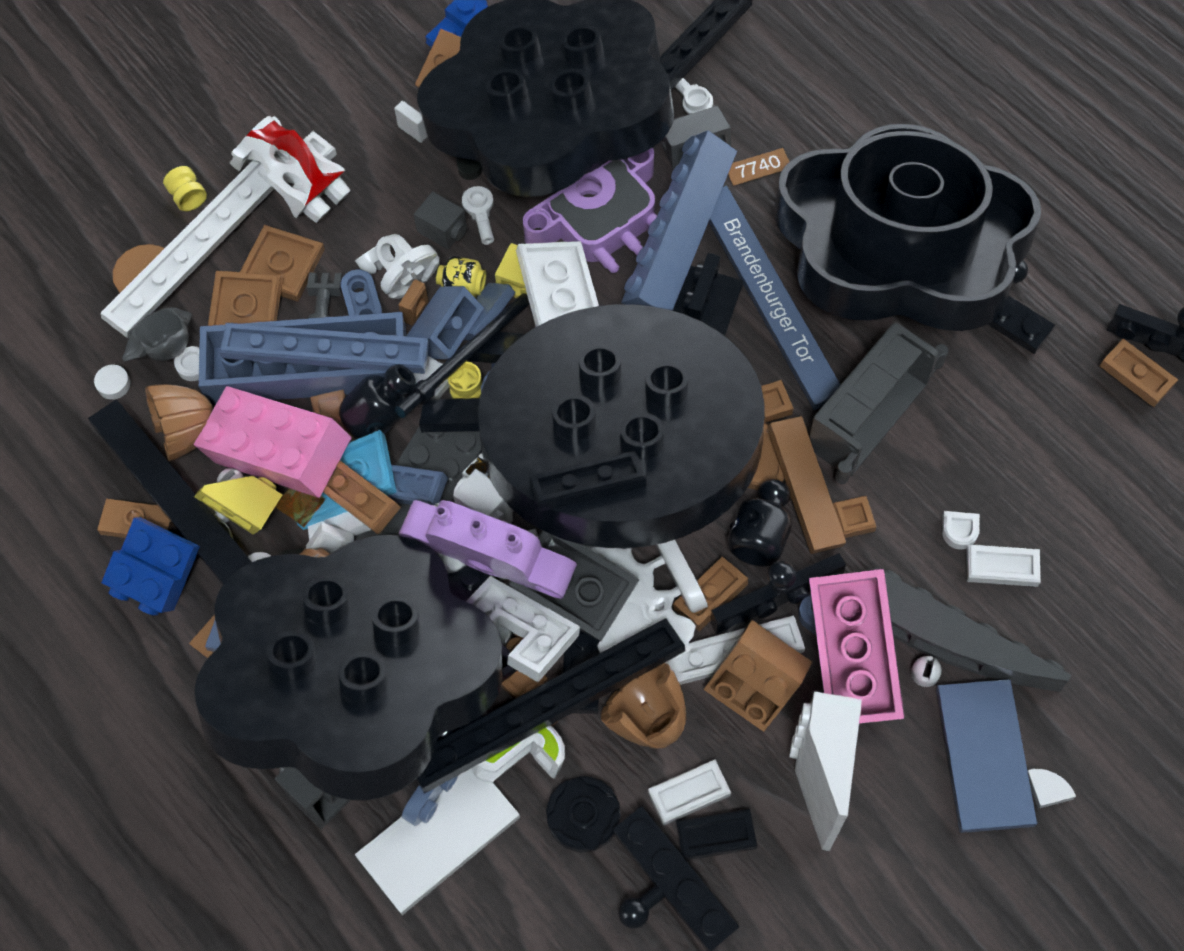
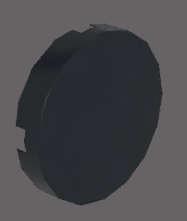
(583, 814)

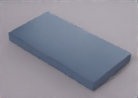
(985, 756)

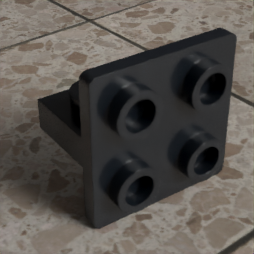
(709, 295)

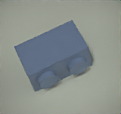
(447, 320)

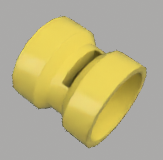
(186, 191)
(466, 376)

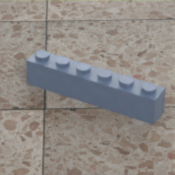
(680, 222)

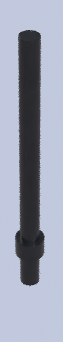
(424, 389)

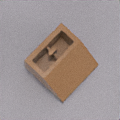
(758, 676)

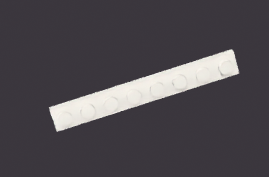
(190, 248)

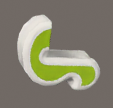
(544, 746)

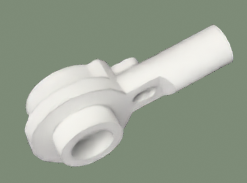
(694, 97)
(478, 202)

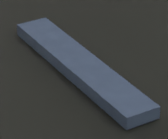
(323, 347)

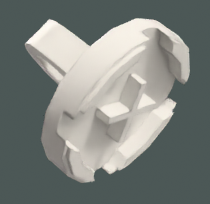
(406, 266)

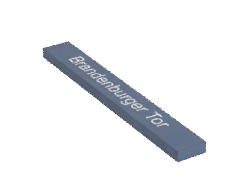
(773, 301)

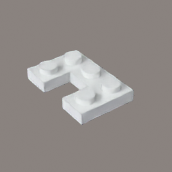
(543, 630)

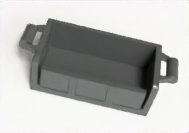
(873, 399)

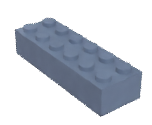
(288, 380)

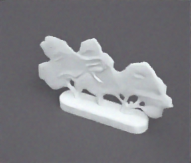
(640, 607)

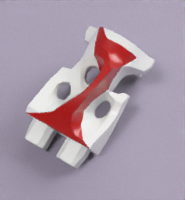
(305, 169)

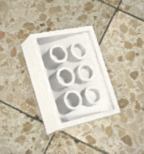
(825, 760)

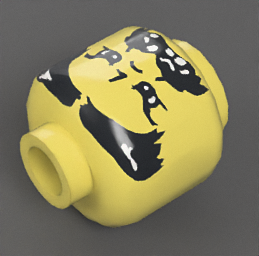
(462, 272)

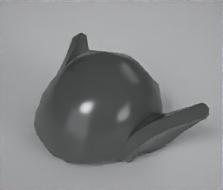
(159, 335)

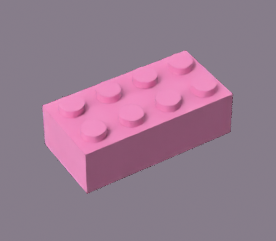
(273, 441)
(858, 642)

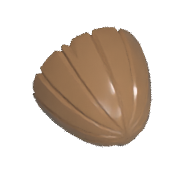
(179, 415)
(648, 709)

